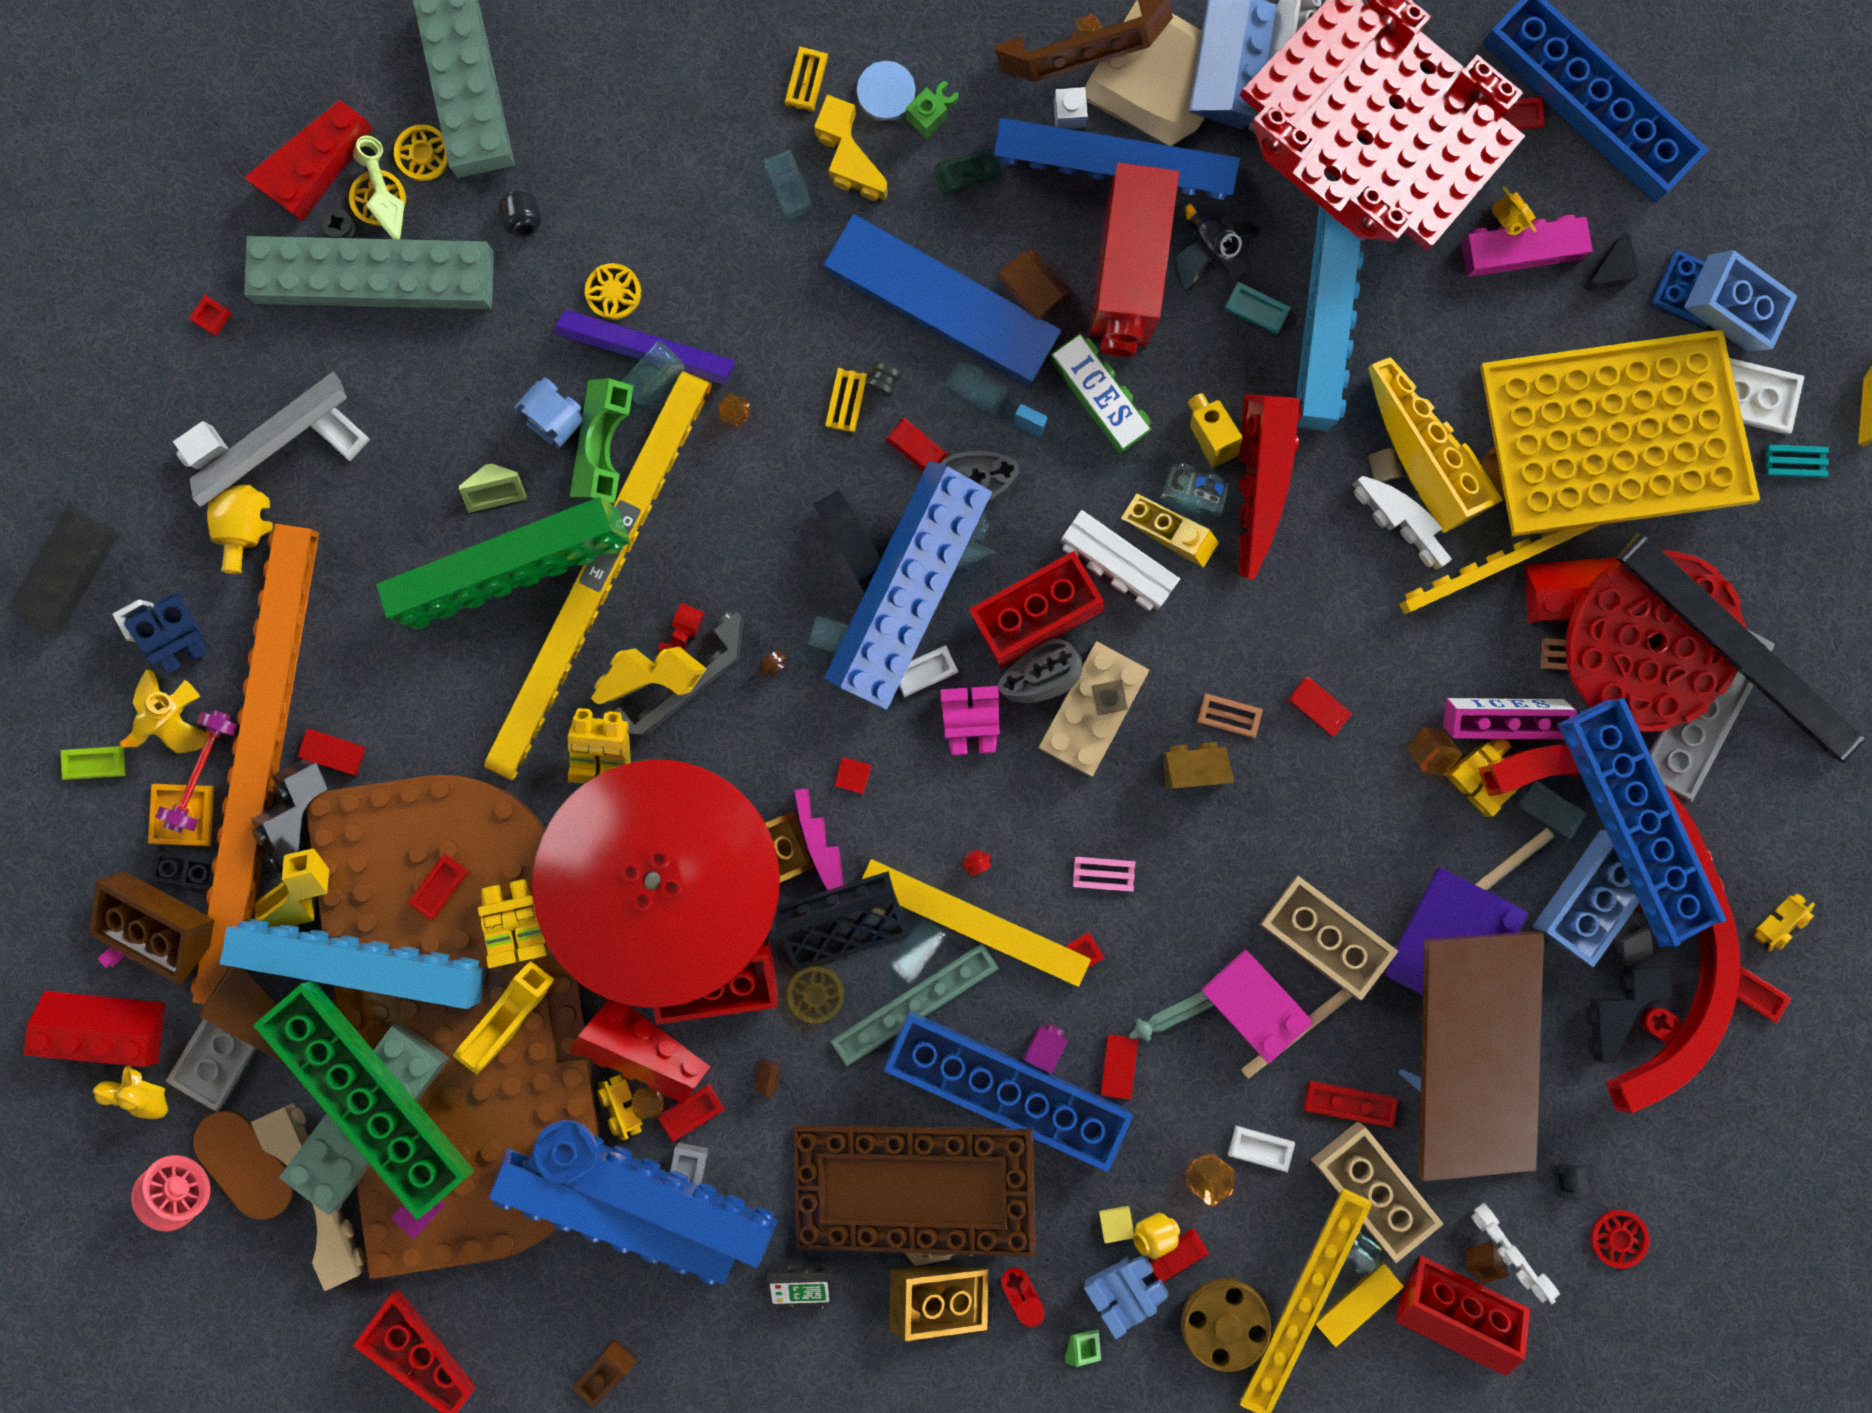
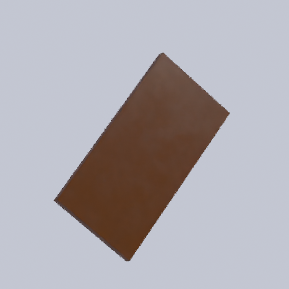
(1480, 1055)
(915, 1189)

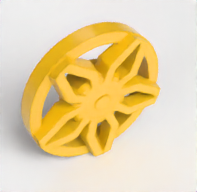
(420, 153)
(369, 193)
(612, 291)

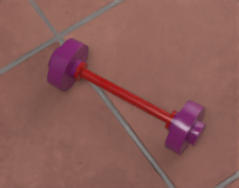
(216, 725)

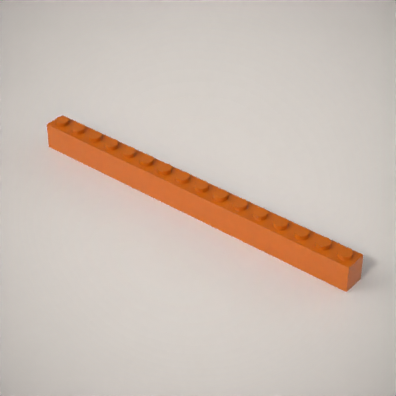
(259, 740)

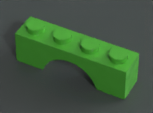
(604, 408)

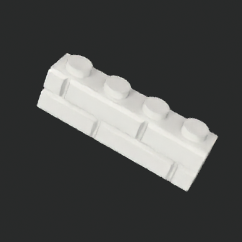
(1119, 561)

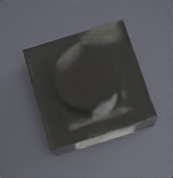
(1109, 697)

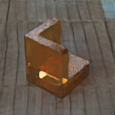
(1434, 751)
(1210, 1178)

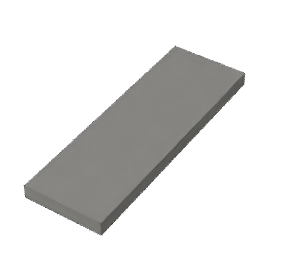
(267, 439)
(1690, 748)

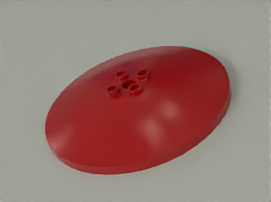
(712, 895)

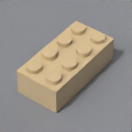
(1076, 731)
(1328, 938)
(1398, 1212)

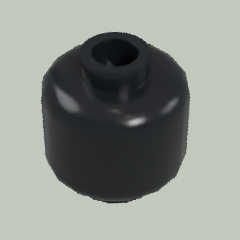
(520, 214)

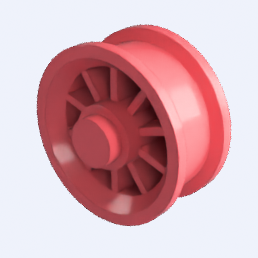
(170, 1193)

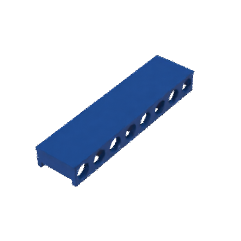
(941, 300)
(1641, 822)

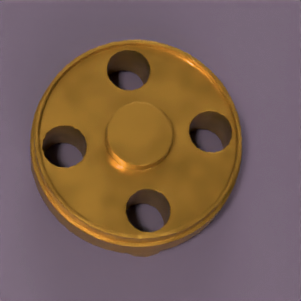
(1226, 1324)

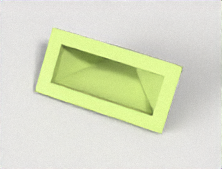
(491, 488)

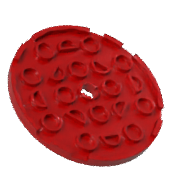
(1614, 659)

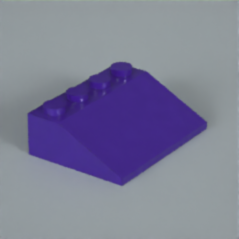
(1449, 910)

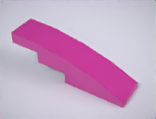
(825, 858)

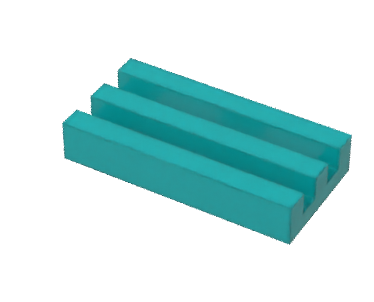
(1821, 461)

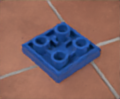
(1677, 285)

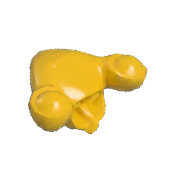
(133, 1095)

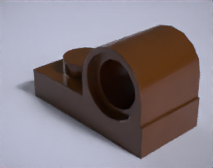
(604, 1373)

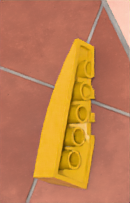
(1438, 466)

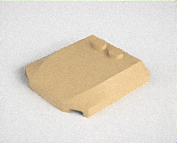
(1152, 85)

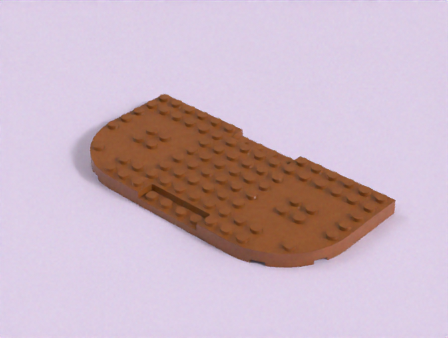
(378, 853)

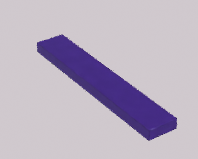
(637, 344)

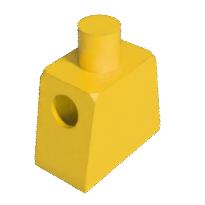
(1214, 430)

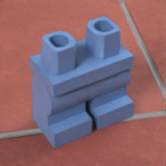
(1123, 1294)

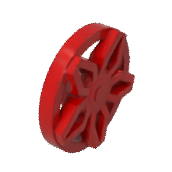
(1620, 1238)

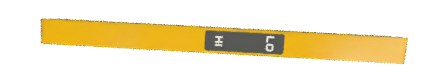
(595, 578)

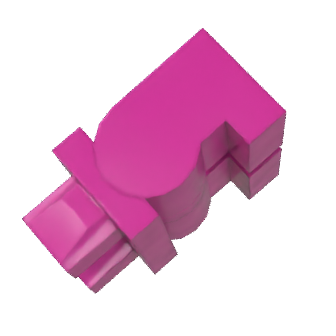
(973, 721)

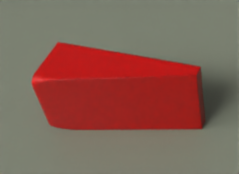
(1319, 706)

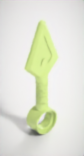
(382, 205)

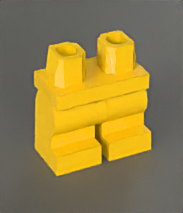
(1467, 777)

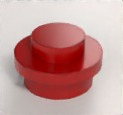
(976, 862)

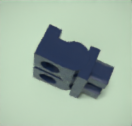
(164, 638)

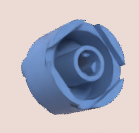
(549, 412)

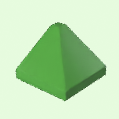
(1083, 1348)

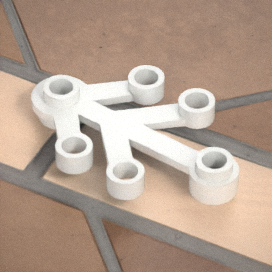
(1541, 1285)

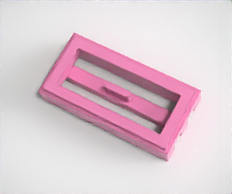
(1108, 886)

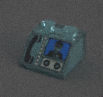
(1194, 492)

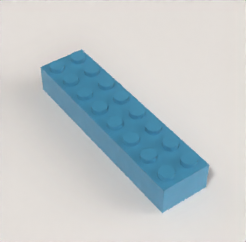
(1328, 323)
(353, 964)

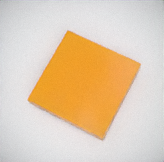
(200, 808)

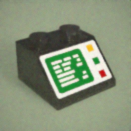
(801, 1284)

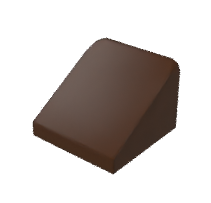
(767, 1077)
(1485, 1262)

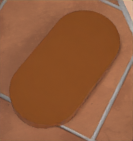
(237, 1162)

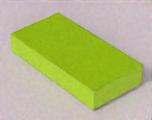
(92, 763)

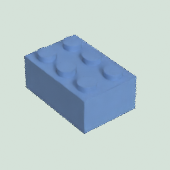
(1740, 301)

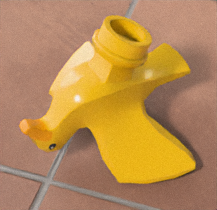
(161, 716)

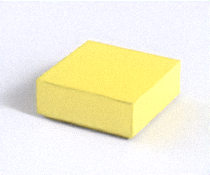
(1116, 1224)

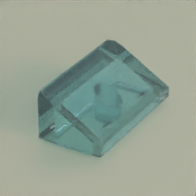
(653, 373)
(917, 949)

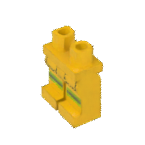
(596, 745)
(511, 925)

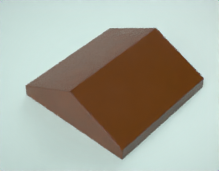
(1034, 283)

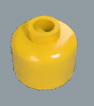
(1156, 1235)

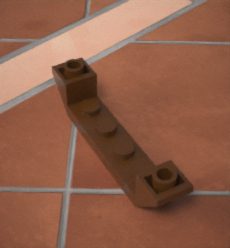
(1086, 48)

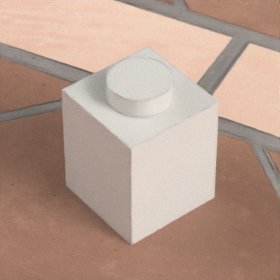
(1070, 108)
(200, 446)

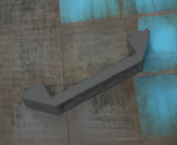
(730, 632)

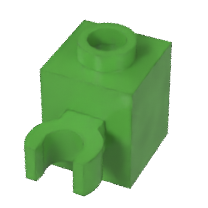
(930, 111)

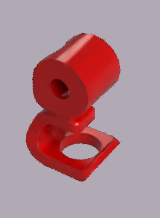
(686, 625)

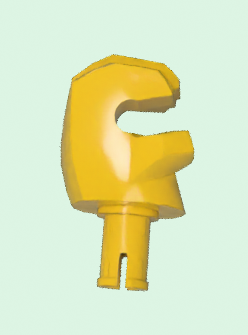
(237, 523)

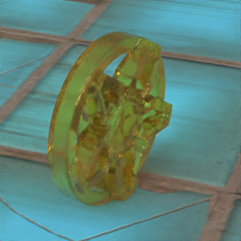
(815, 994)

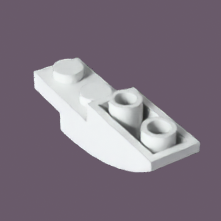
(1396, 508)

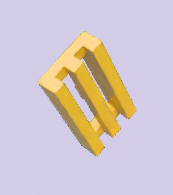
(800, 102)
(851, 375)

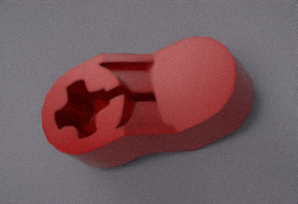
(1660, 1024)
(1030, 1311)

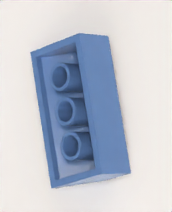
(1230, 54)
(1589, 903)

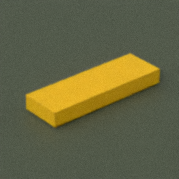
(1358, 1304)

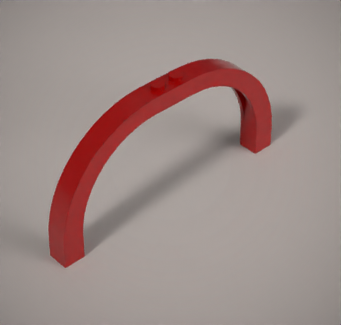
(1718, 951)

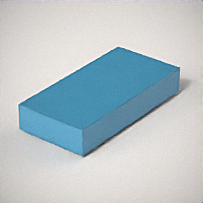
(1030, 420)

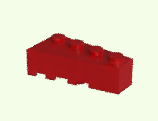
(640, 1051)
(414, 1355)

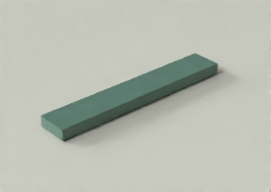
(920, 999)

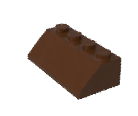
(149, 926)

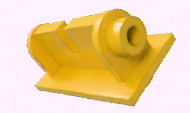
(1513, 213)
(1793, 914)
(621, 1118)

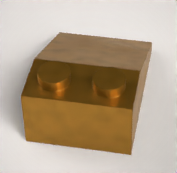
(937, 1301)

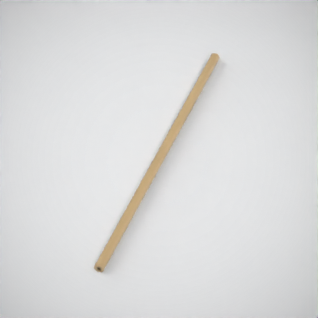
(1485, 883)

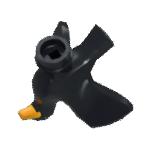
(1214, 242)

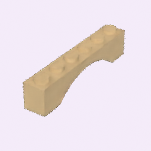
(335, 1254)

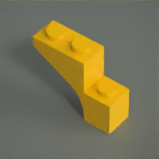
(850, 164)
(634, 671)
(294, 899)
(504, 1018)

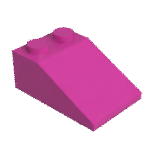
(1257, 1006)

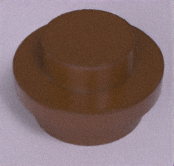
(773, 663)

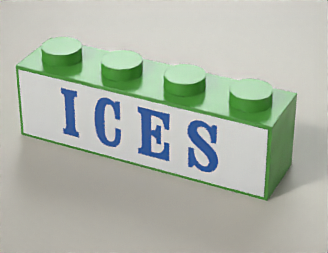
(1100, 393)

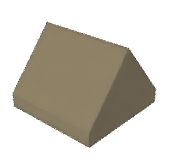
(1385, 465)

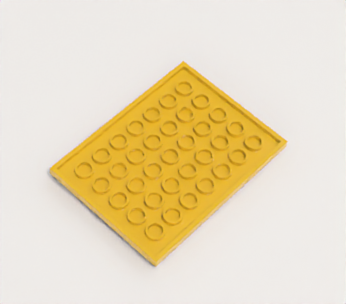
(1618, 433)

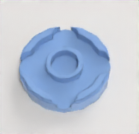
(885, 90)

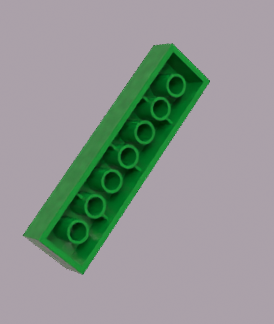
(504, 564)
(364, 1098)

